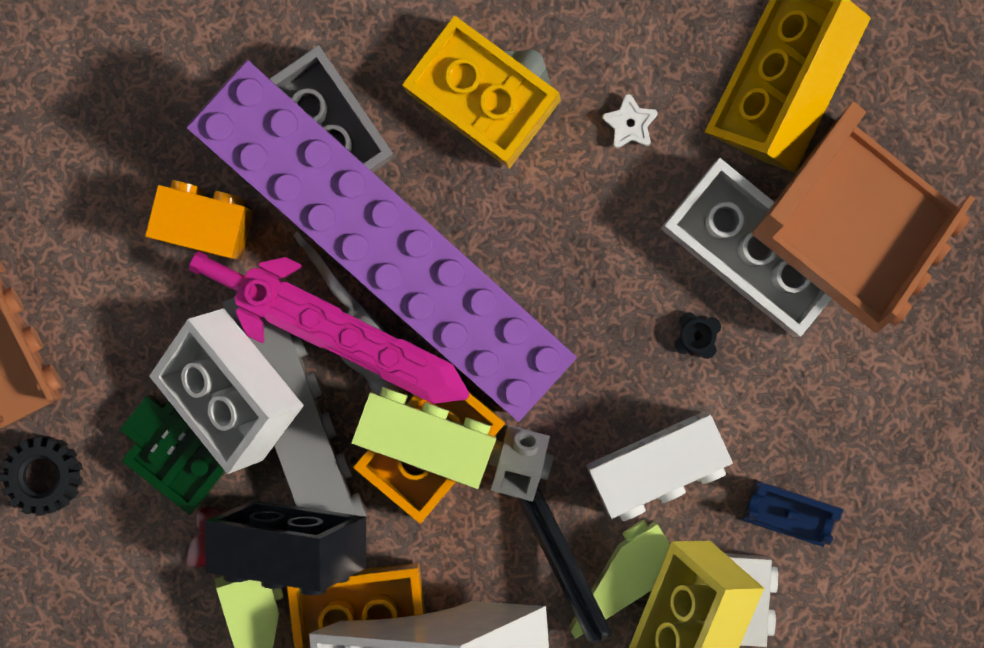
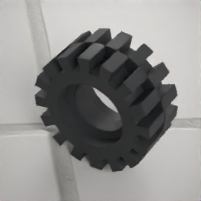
(15, 475)

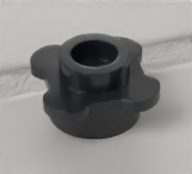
(703, 346)

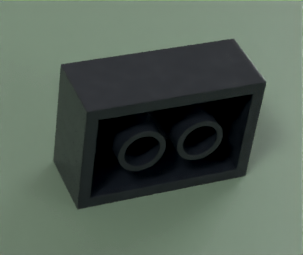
(285, 546)

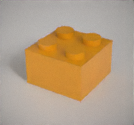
(200, 222)

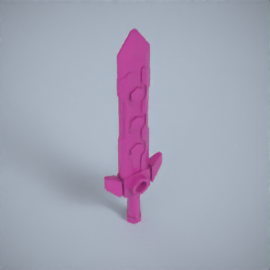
(328, 327)

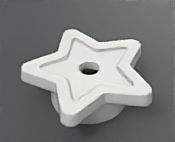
(618, 121)

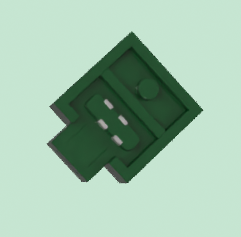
(170, 454)

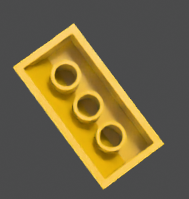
(787, 78)

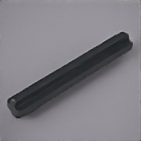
(566, 569)

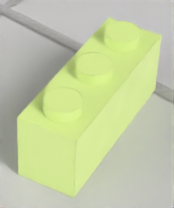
(425, 437)

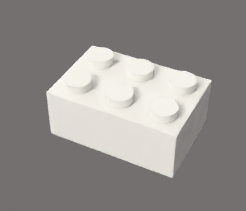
(225, 390)
(660, 466)

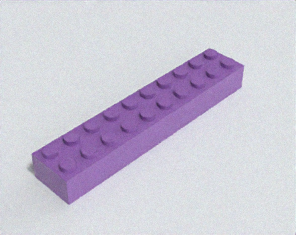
(380, 240)

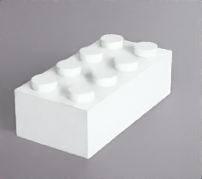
(717, 230)

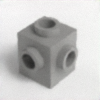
(522, 454)

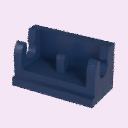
(791, 513)

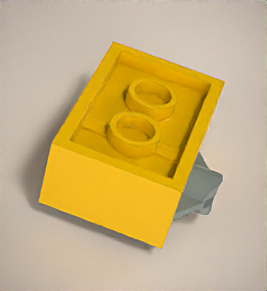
(483, 91)

